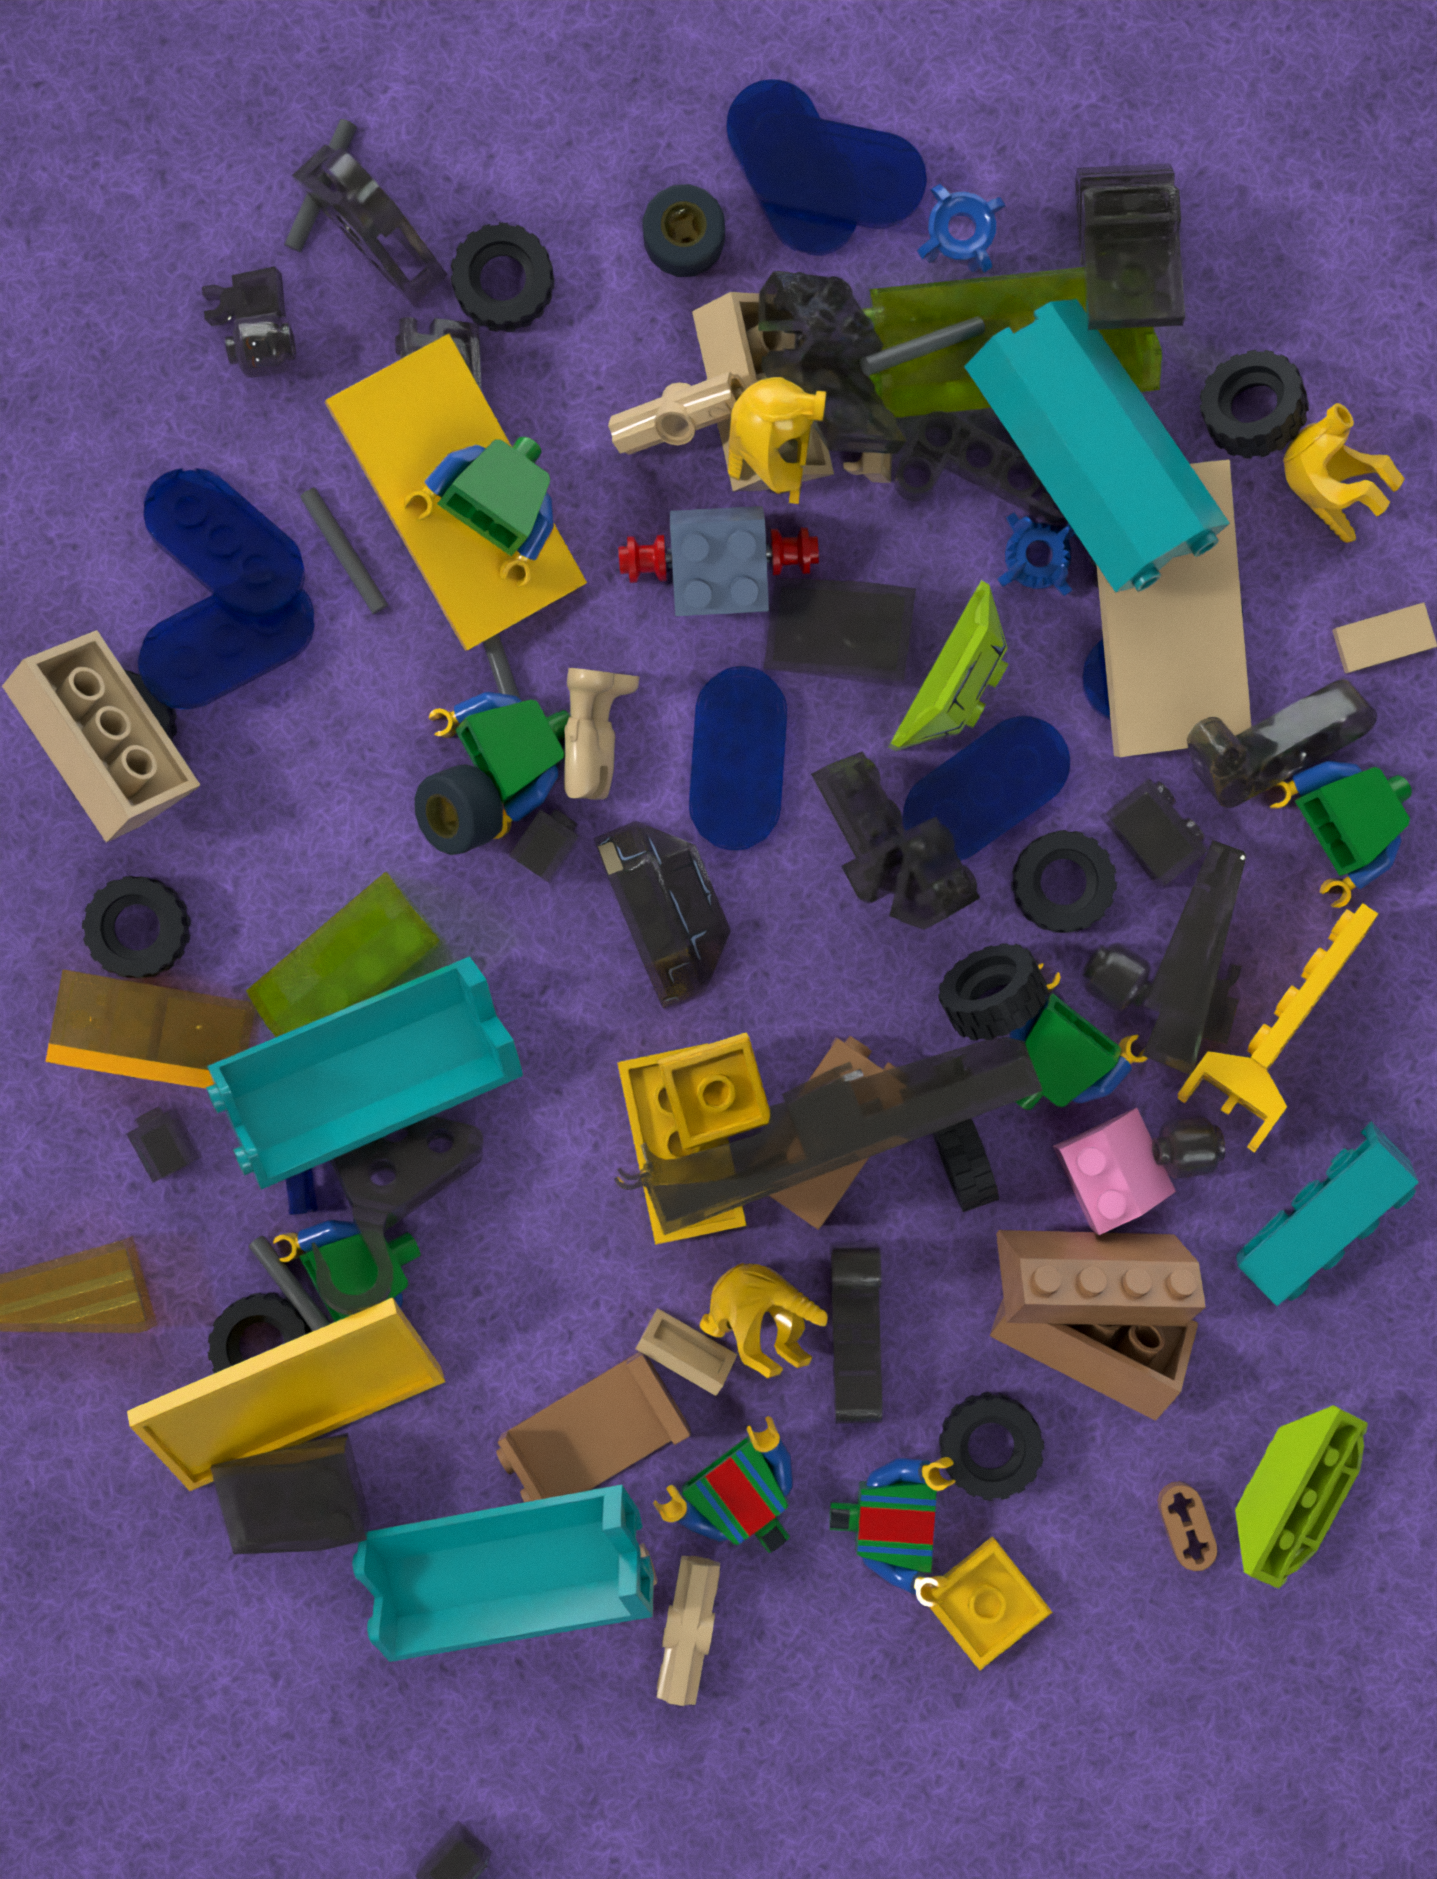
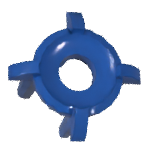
(943, 242)
(1025, 573)

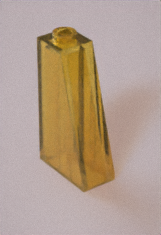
(79, 1292)

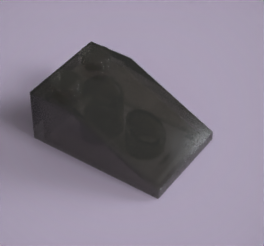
(840, 630)
(293, 1498)

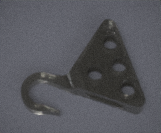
(363, 213)
(376, 1208)

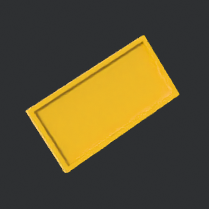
(400, 431)
(288, 1393)

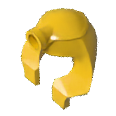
(764, 420)
(1320, 461)
(739, 1305)

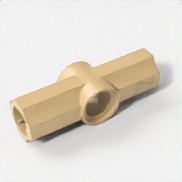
(676, 413)
(688, 1630)

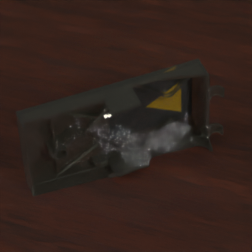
(834, 1125)

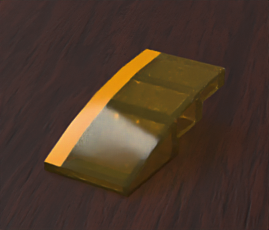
(145, 1029)

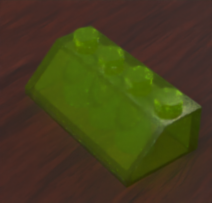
(347, 959)

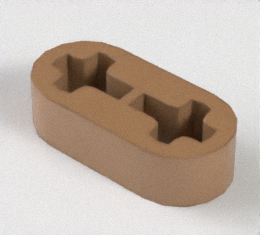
(1177, 1530)

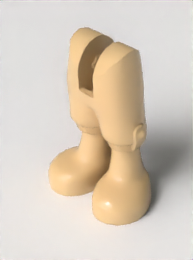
(588, 732)

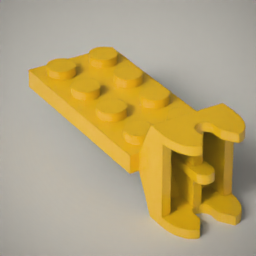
(1247, 1078)

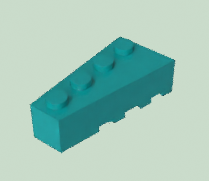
(1328, 1217)

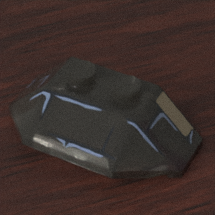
(666, 907)

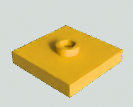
(715, 1091)
(988, 1603)

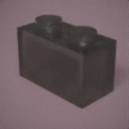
(1155, 831)

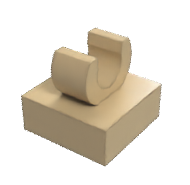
(873, 465)

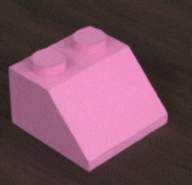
(1114, 1171)

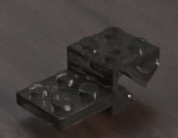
(1130, 246)
(826, 357)
(911, 864)

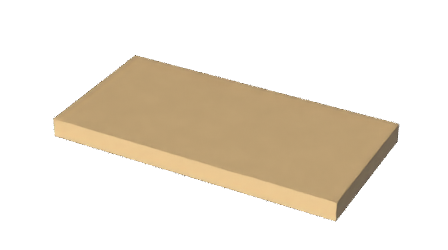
(1179, 643)

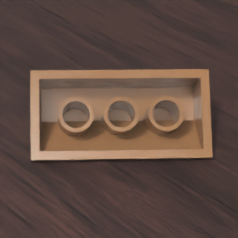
(1098, 1278)
(1125, 1362)

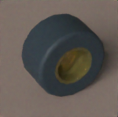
(688, 213)
(458, 809)

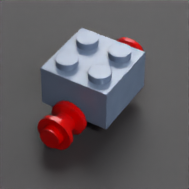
(719, 559)

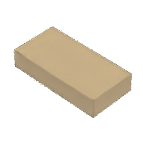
(1384, 638)
(686, 1352)

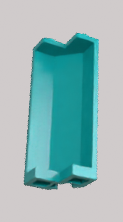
(1096, 445)
(363, 1072)
(505, 1574)

